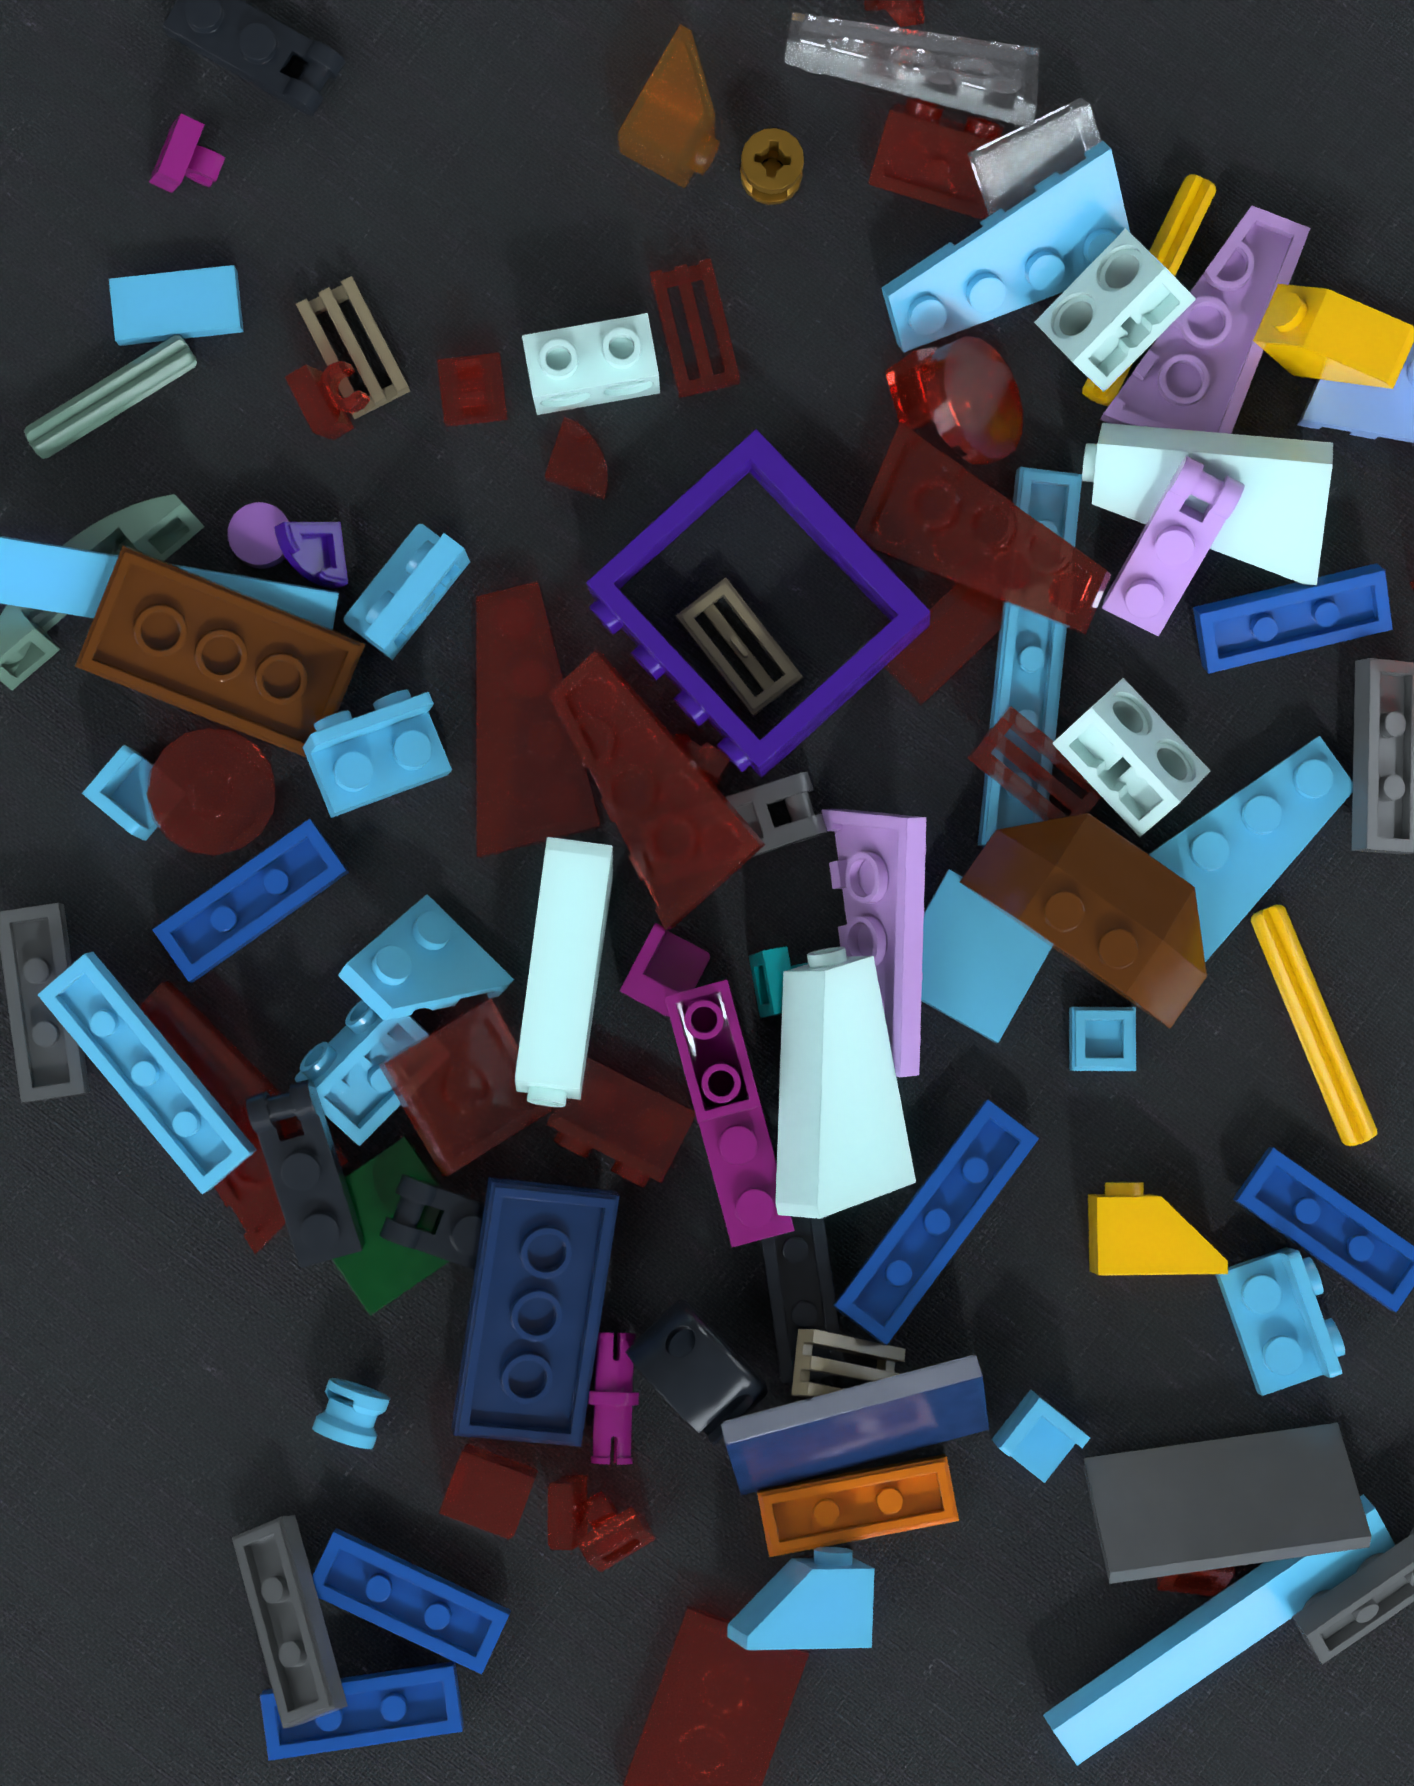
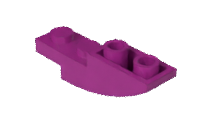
(728, 1111)

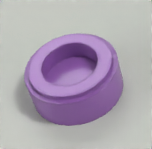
(253, 535)

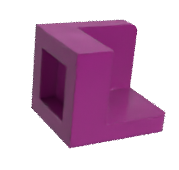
(664, 968)

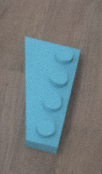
(1014, 256)
(1254, 837)

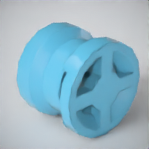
(351, 1413)

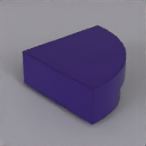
(314, 551)

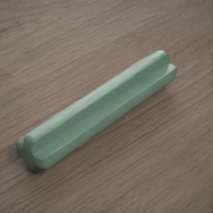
(110, 397)

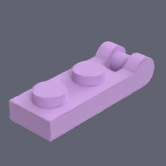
(1171, 547)

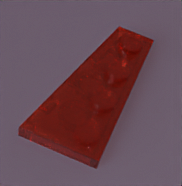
(526, 763)

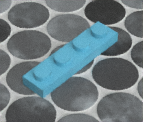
(147, 1072)

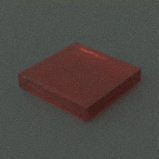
(462, 1087)

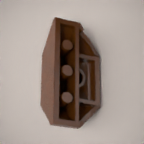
(1098, 907)

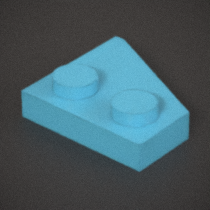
(422, 964)

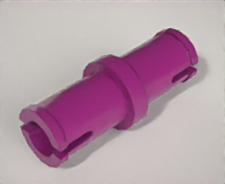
(613, 1399)

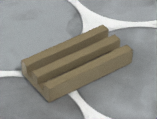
(329, 301)
(771, 689)
(805, 1362)

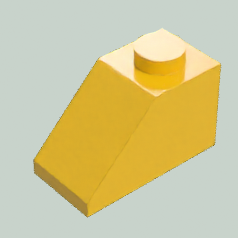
(1333, 337)
(1145, 1236)

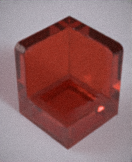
(488, 1491)

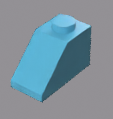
(810, 1605)

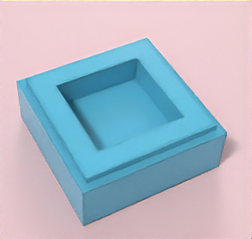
(1102, 1038)

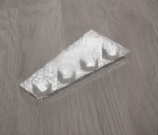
(934, 67)

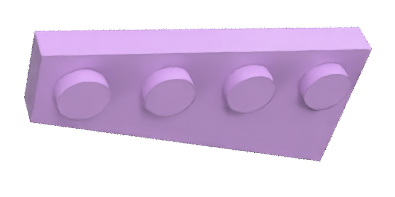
(884, 908)

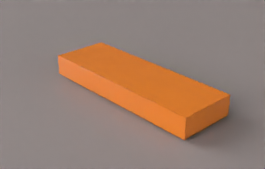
(857, 1505)

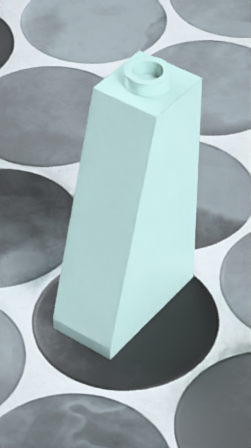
(1281, 506)
(564, 970)
(837, 1090)

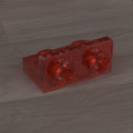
(929, 157)
(624, 1123)

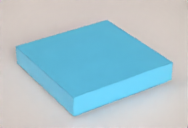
(976, 959)

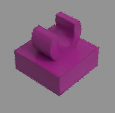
(183, 157)

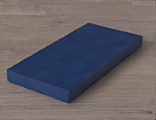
(534, 1312)
(856, 1425)

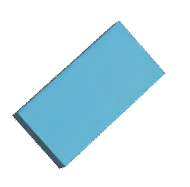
(176, 304)

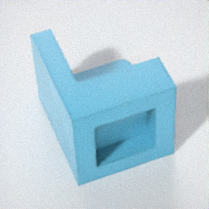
(122, 792)
(1038, 1436)

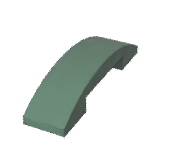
(151, 527)

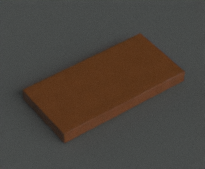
(217, 651)

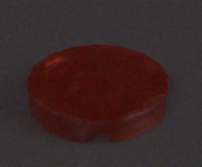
(975, 400)
(211, 791)

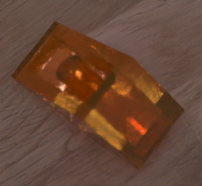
(673, 117)

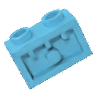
(407, 589)
(376, 752)
(348, 1072)
(1281, 1320)

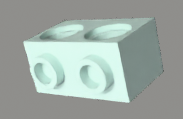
(1114, 310)
(591, 364)
(1131, 757)

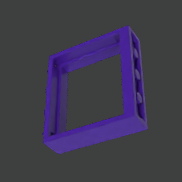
(832, 534)

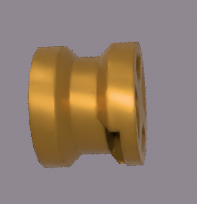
(770, 181)

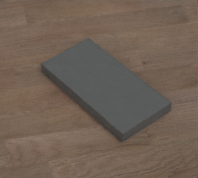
(1225, 1503)

